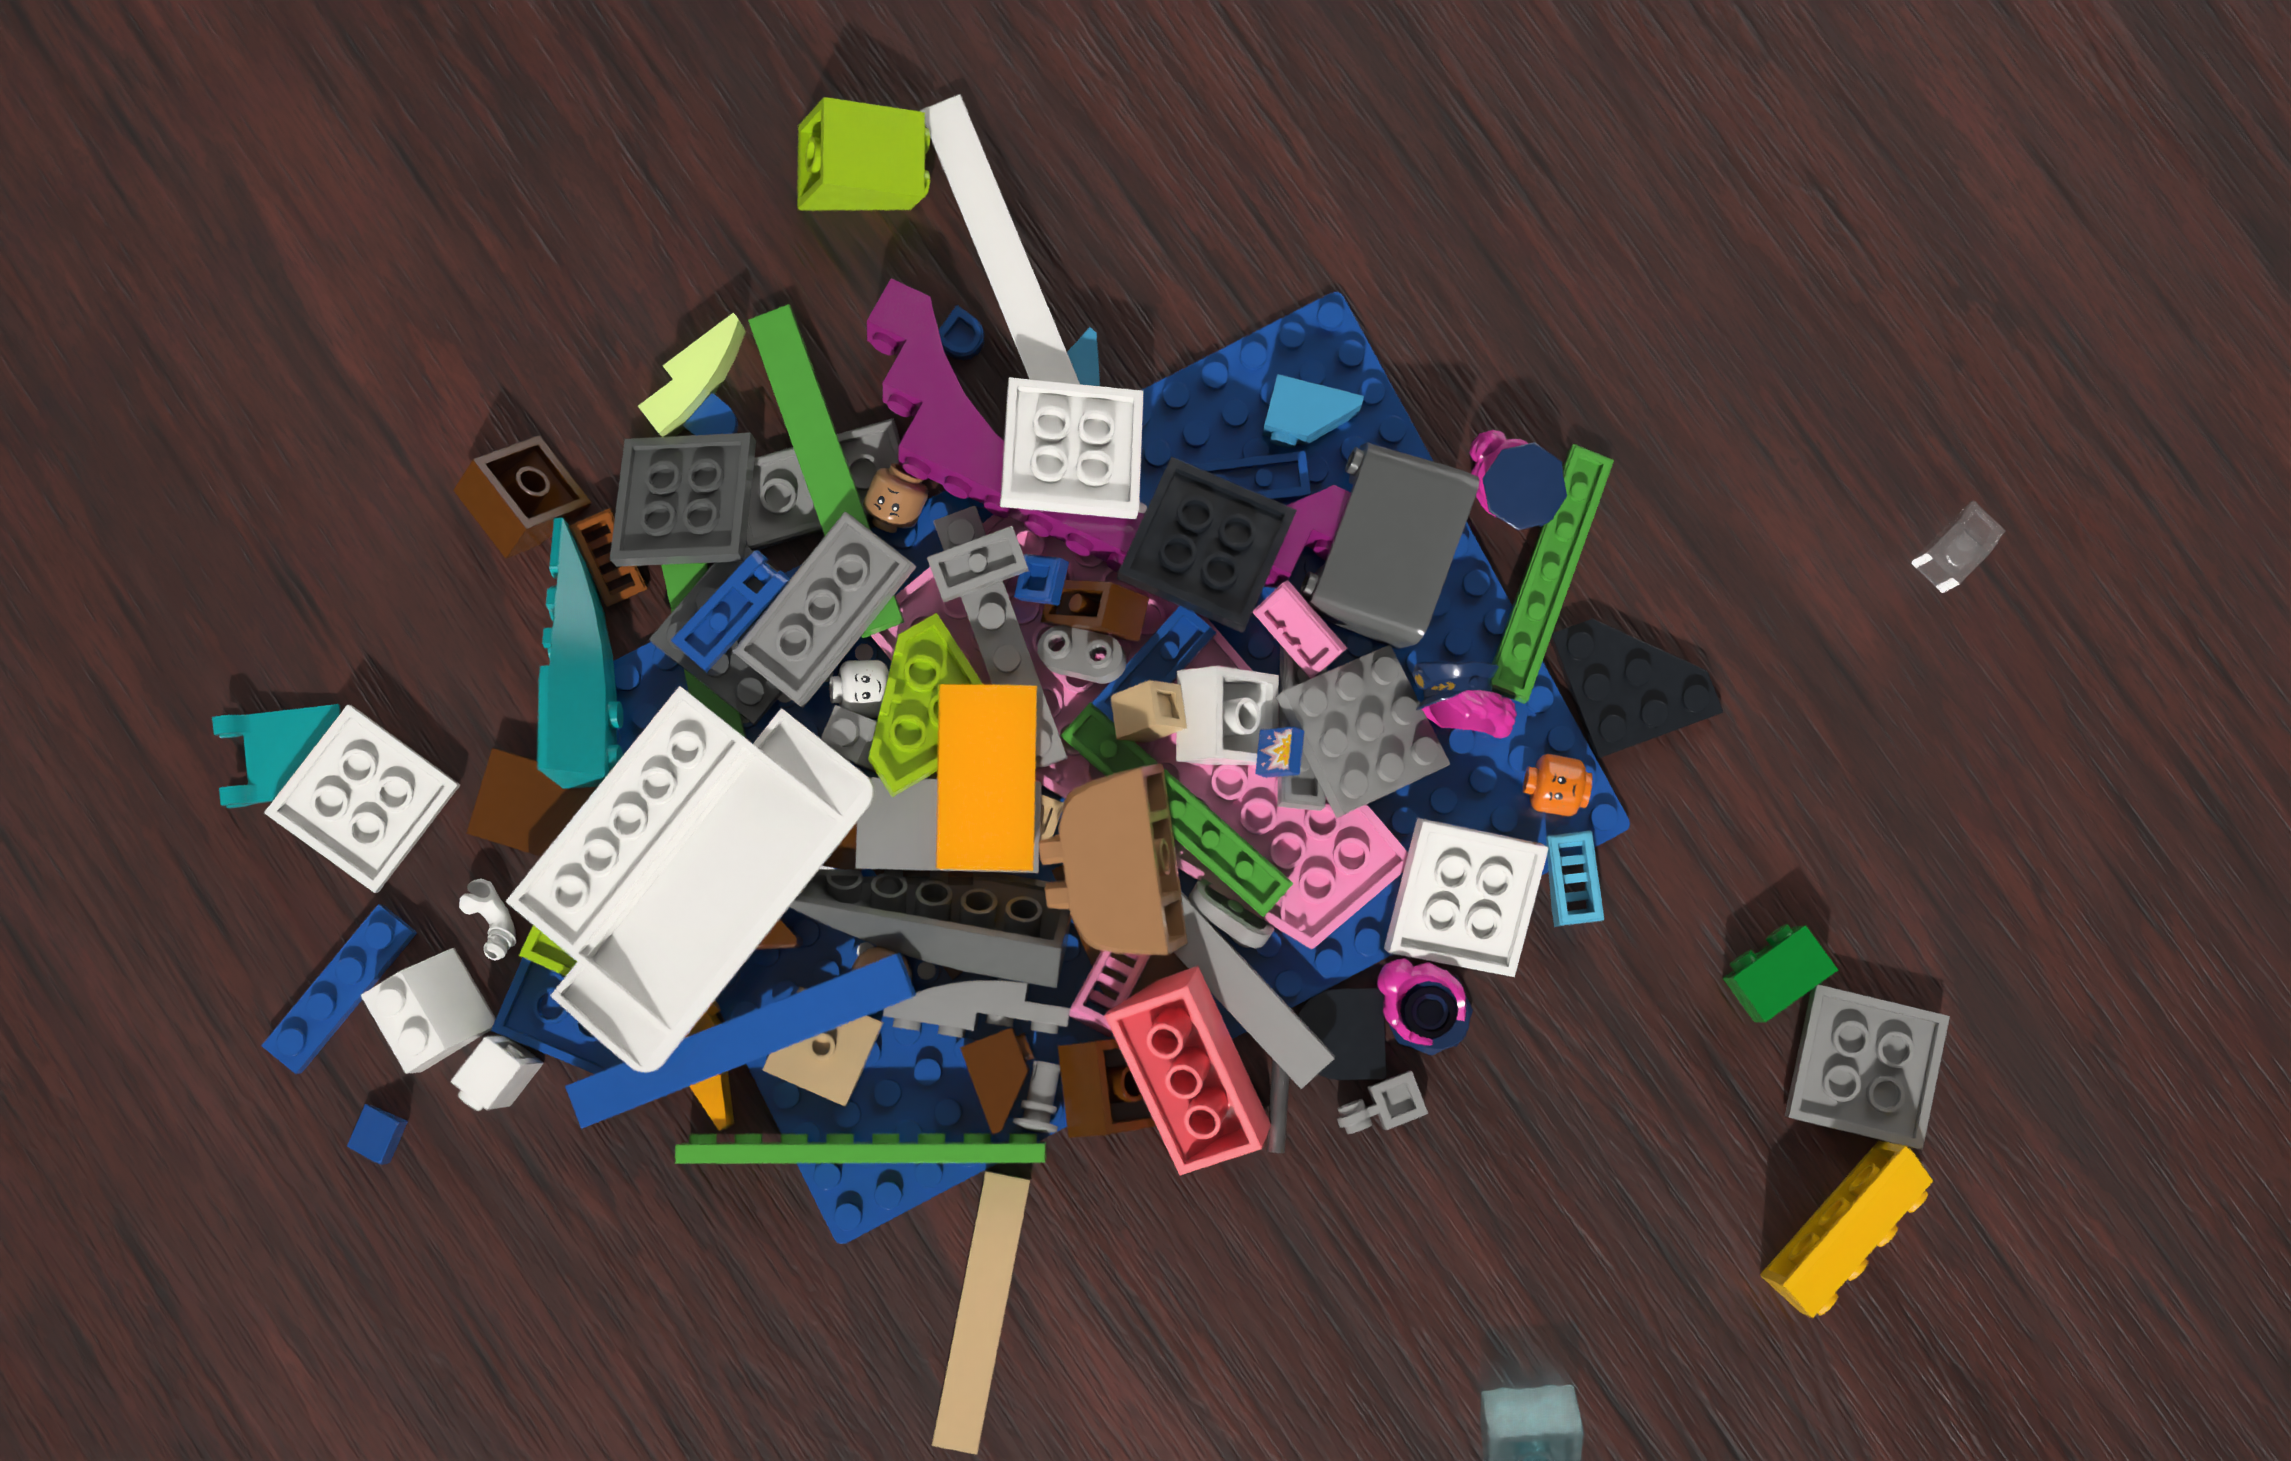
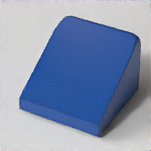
(377, 1134)

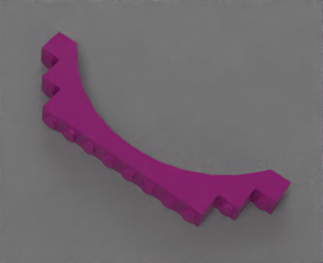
(964, 454)

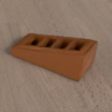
(592, 523)

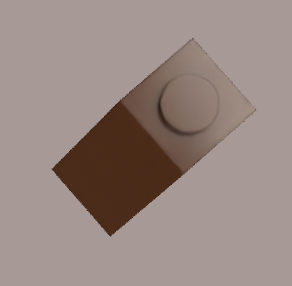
(1099, 609)
(998, 1072)

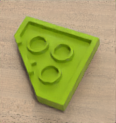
(907, 724)

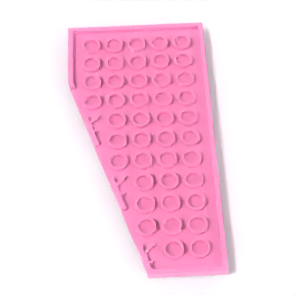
(1329, 859)

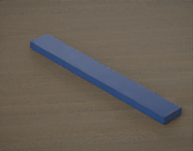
(745, 1039)

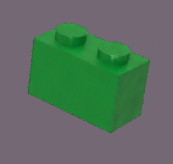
(1779, 972)

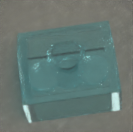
(1531, 1424)

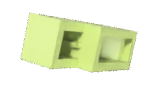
(695, 375)

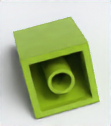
(861, 157)

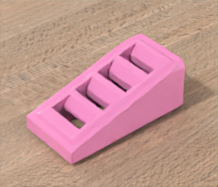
(1091, 1018)

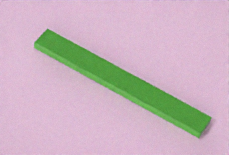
(812, 431)

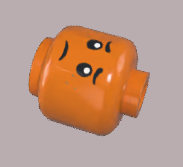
(1558, 785)

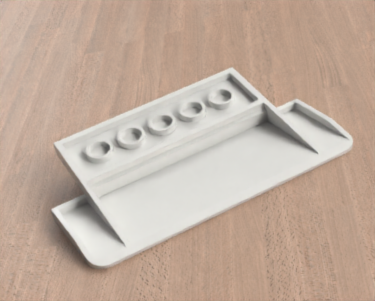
(685, 869)

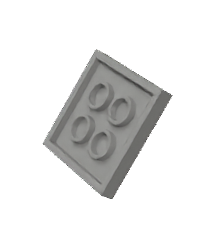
(1363, 730)
(1867, 1066)

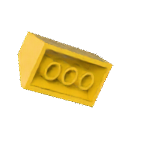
(1848, 1227)

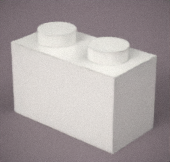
(496, 1073)

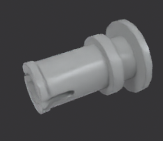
(1040, 1099)

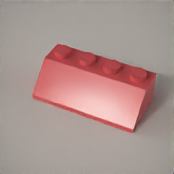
(1189, 1072)

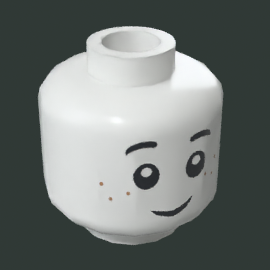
(860, 686)

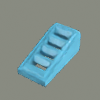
(1592, 892)

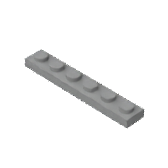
(1001, 636)

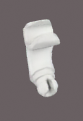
(489, 904)

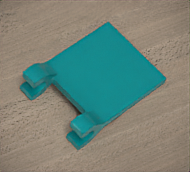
(274, 748)

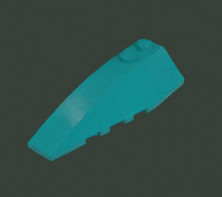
(578, 686)

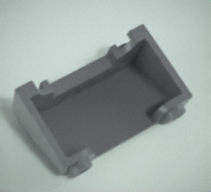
(1391, 545)

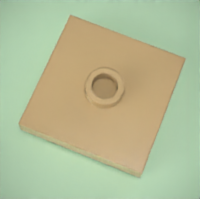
(830, 1061)

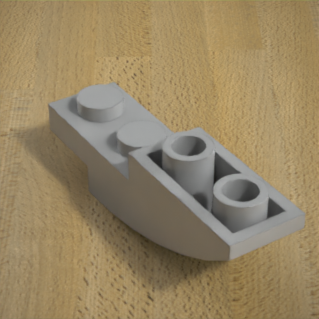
(959, 1004)

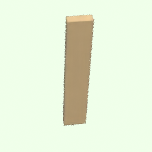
(981, 1312)

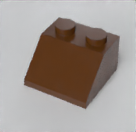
(520, 494)
(1100, 1090)

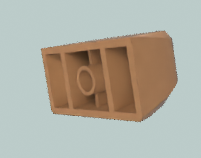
(1119, 864)

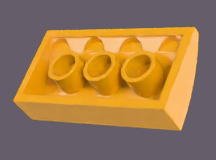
(986, 777)

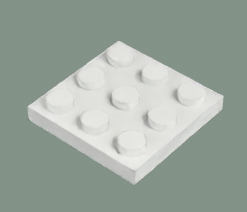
(1072, 448)
(362, 798)
(1465, 897)

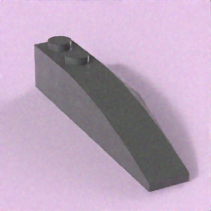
(971, 924)

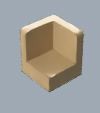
(1148, 711)

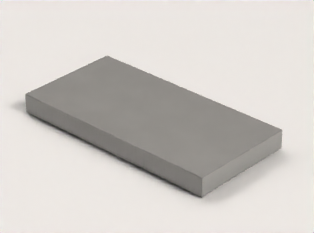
(780, 497)
(824, 609)
(902, 829)

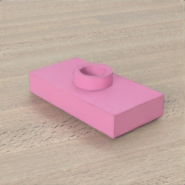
(1299, 629)

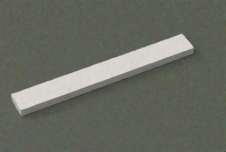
(998, 243)

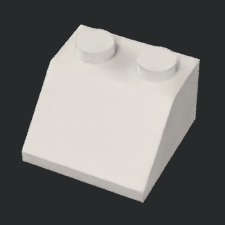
(1225, 714)
(429, 1010)

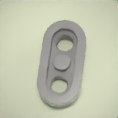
(1078, 654)
(1230, 916)

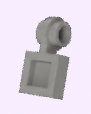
(1394, 1100)

